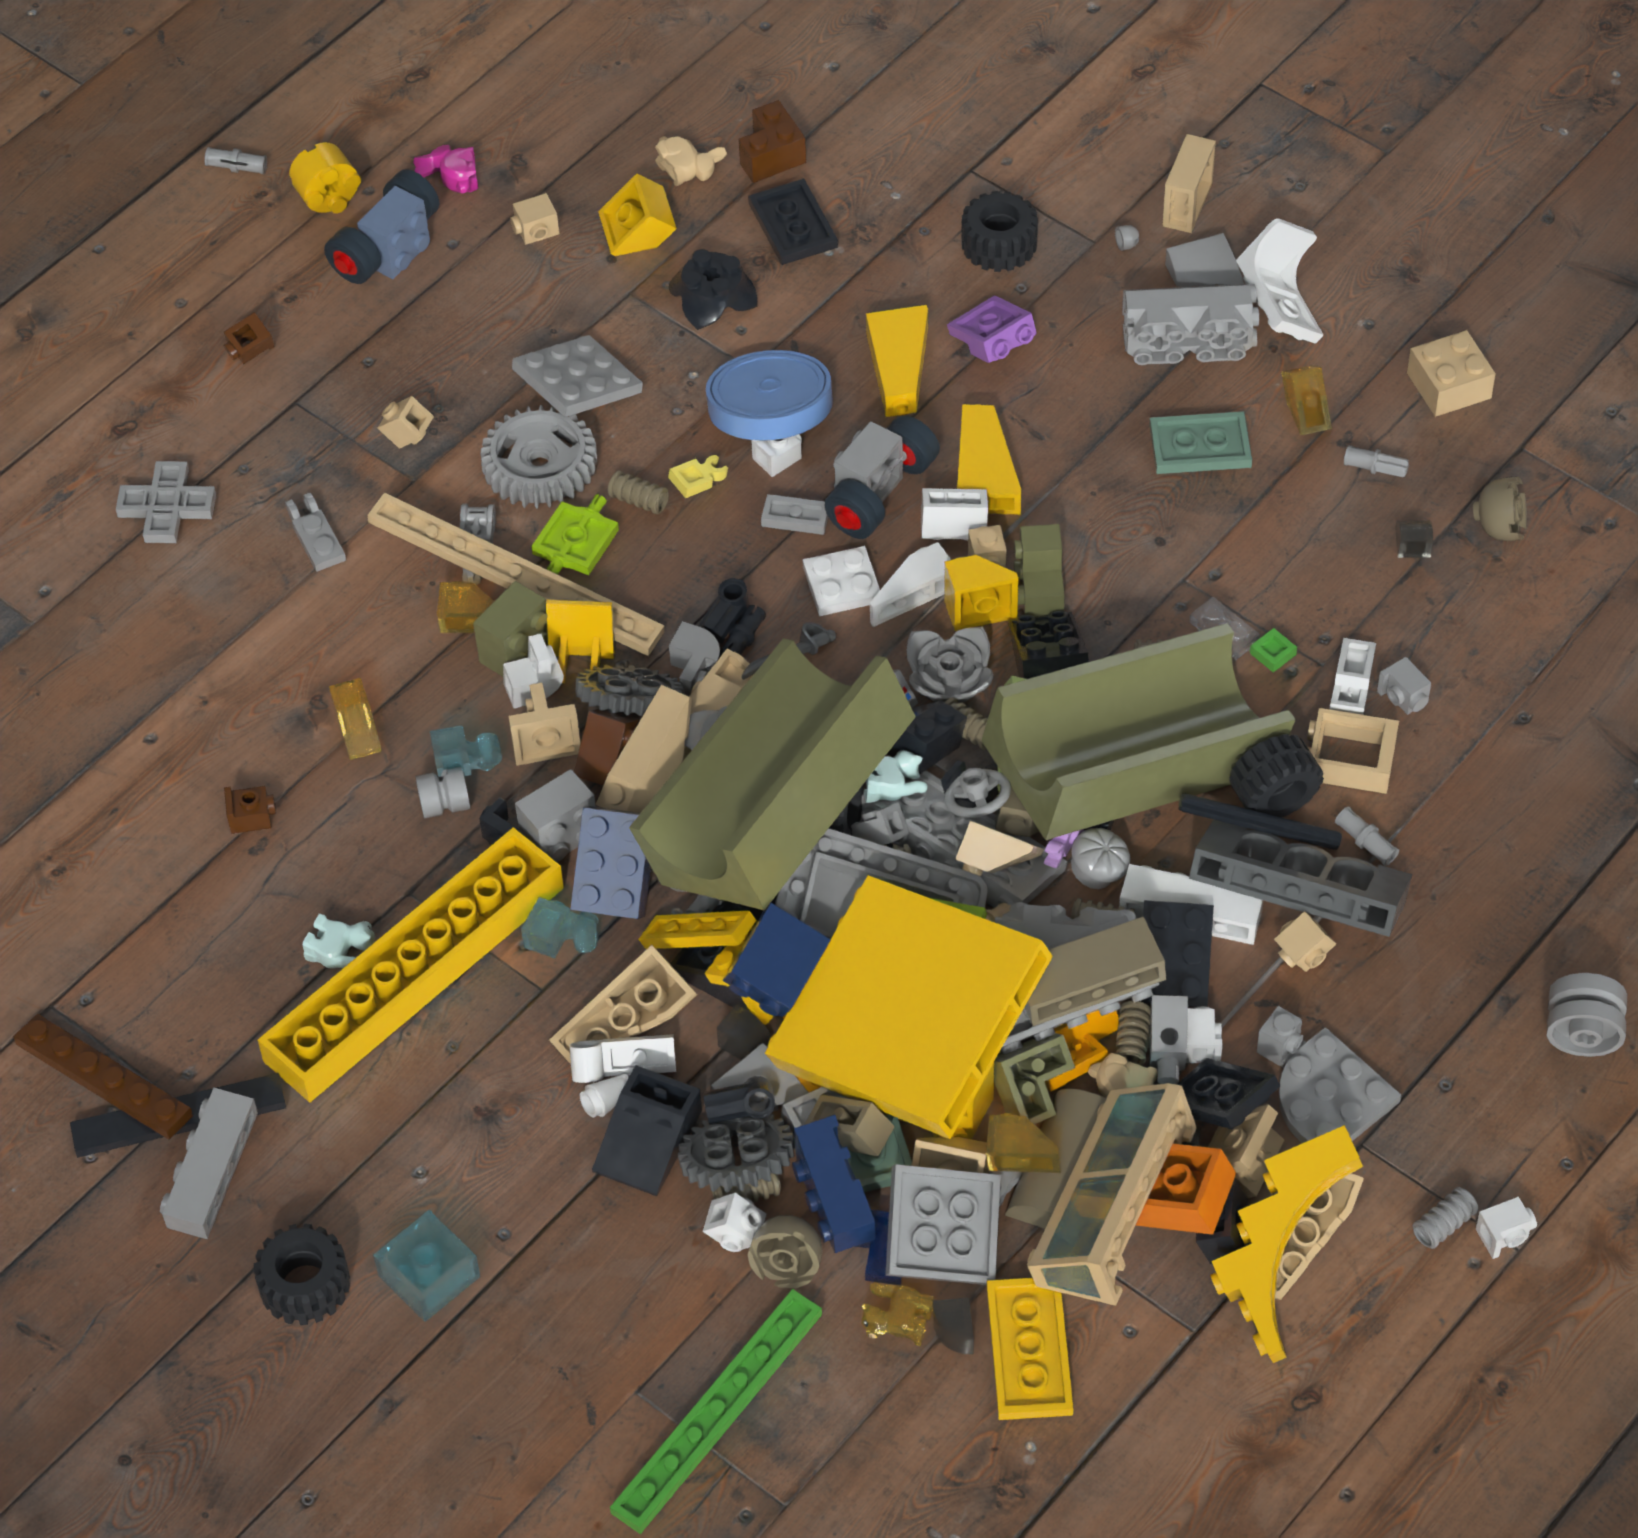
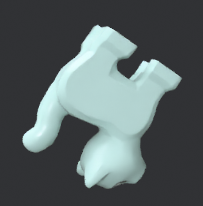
(888, 779)
(335, 941)

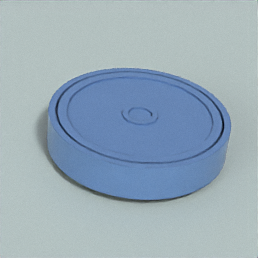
(769, 395)

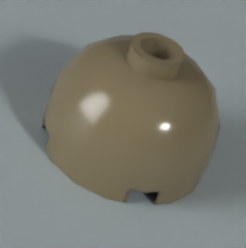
(1502, 509)
(786, 1251)

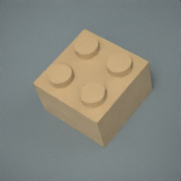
(1451, 373)

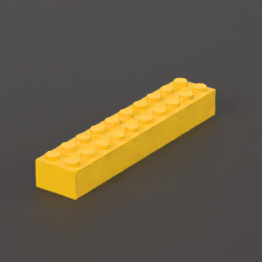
(410, 965)

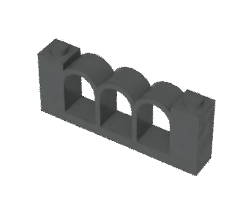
(1301, 877)

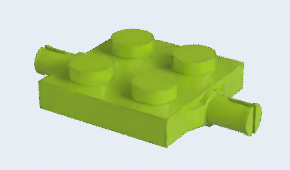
(575, 537)

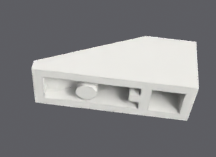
(912, 585)

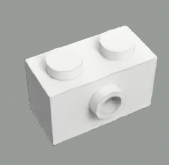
(952, 512)

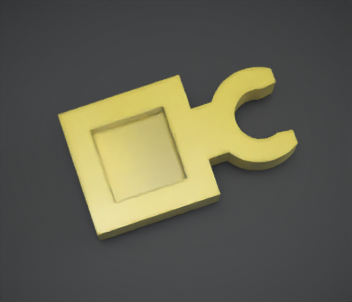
(695, 477)

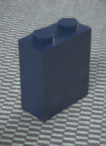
(776, 961)

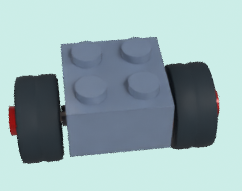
(388, 233)

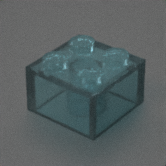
(427, 1265)

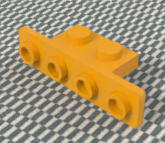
(1084, 1045)

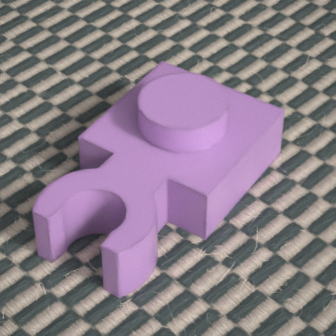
(1059, 848)

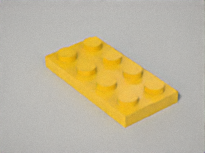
(1028, 1350)

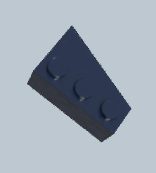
(832, 1185)

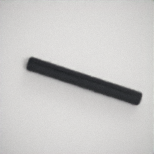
(1259, 821)

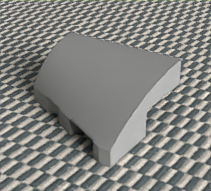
(1203, 263)
(784, 1084)

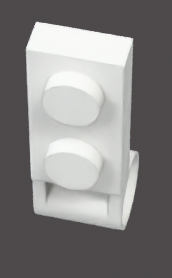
(618, 1056)

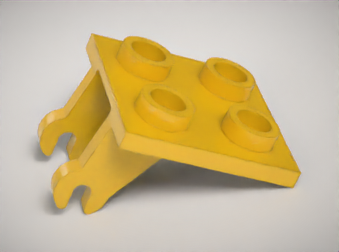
(580, 630)

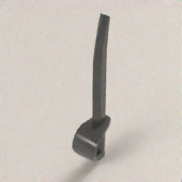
(811, 638)

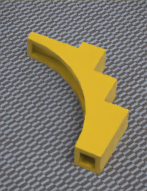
(1252, 1271)

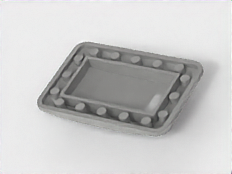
(840, 863)

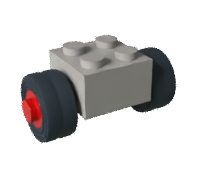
(873, 469)

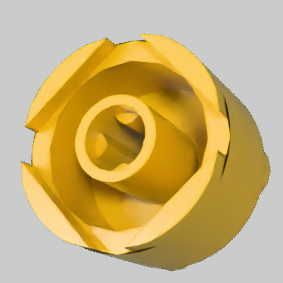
(324, 178)

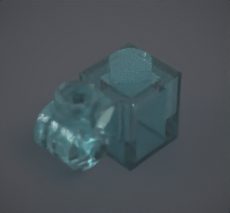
(455, 751)
(553, 923)

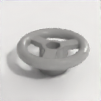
(975, 785)

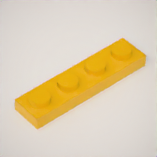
(698, 930)

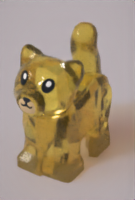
(902, 1315)

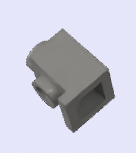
(1405, 686)
(881, 825)
(1280, 1037)

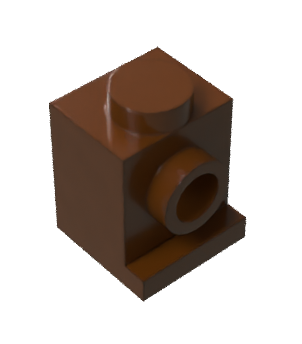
(247, 330)
(249, 809)

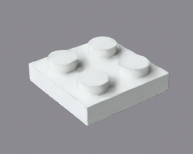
(841, 580)

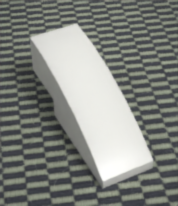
(1353, 676)

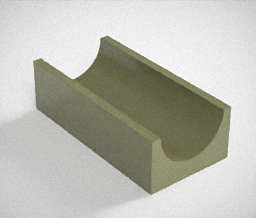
(1125, 731)
(770, 778)

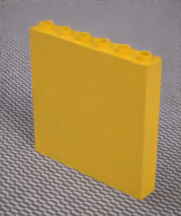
(909, 1005)

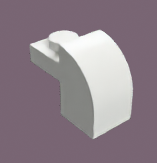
(538, 667)

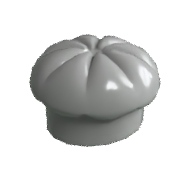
(1099, 858)

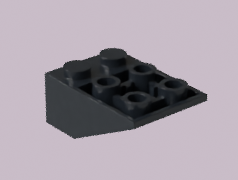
(1046, 643)
(647, 1130)

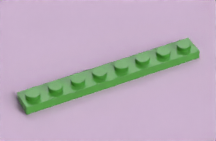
(715, 1411)

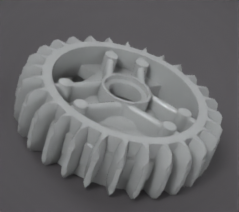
(537, 437)

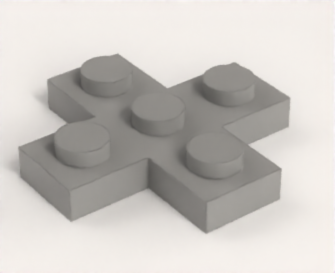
(166, 502)

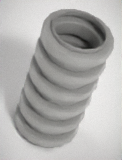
(1445, 1217)

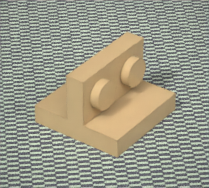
(543, 731)
(1249, 1147)

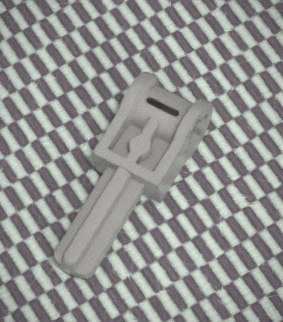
(481, 523)

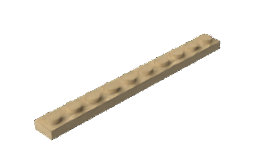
(503, 566)

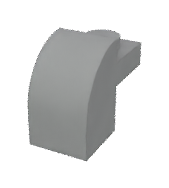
(695, 652)

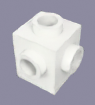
(733, 1221)

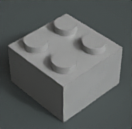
(554, 814)

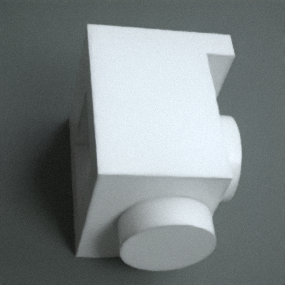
(777, 454)
(1203, 1035)
(1505, 1225)

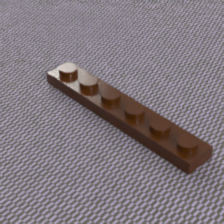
(103, 1076)

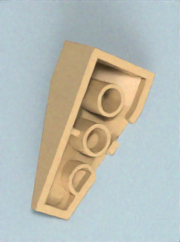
(650, 753)
(632, 1003)
(1315, 1230)

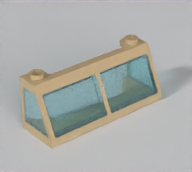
(1109, 1191)

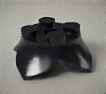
(710, 285)

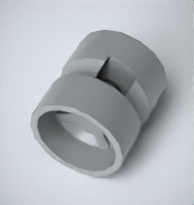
(442, 792)

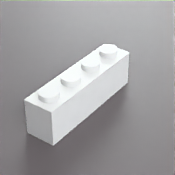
(1234, 914)

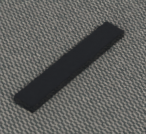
(121, 1130)

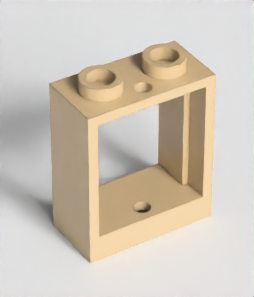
(1189, 183)
(1356, 728)

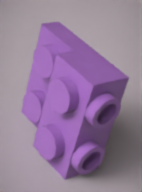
(993, 329)

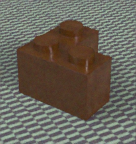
(774, 144)
(603, 742)

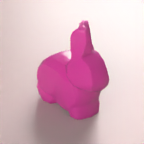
(455, 167)

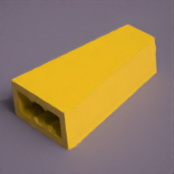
(898, 351)
(987, 461)

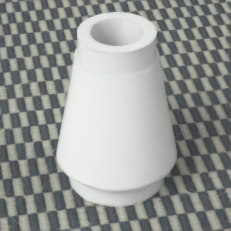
(602, 1096)

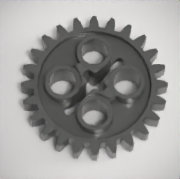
(622, 688)
(710, 1158)

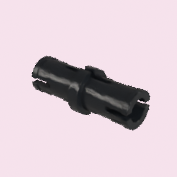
(743, 632)

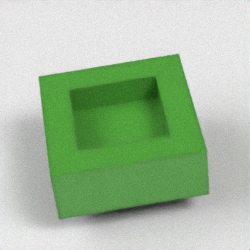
(1273, 650)

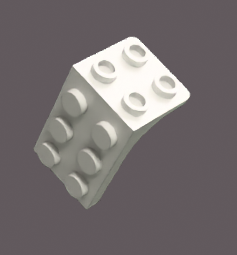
(1272, 267)

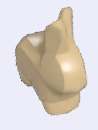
(683, 162)
(1118, 1073)

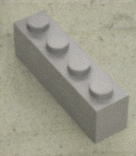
(209, 1163)

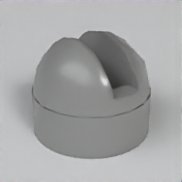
(1126, 237)

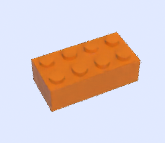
(1189, 1190)

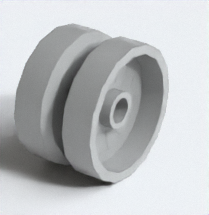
(1587, 1014)

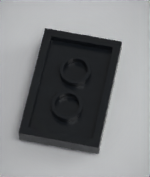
(793, 221)
(1184, 941)
(1226, 1092)

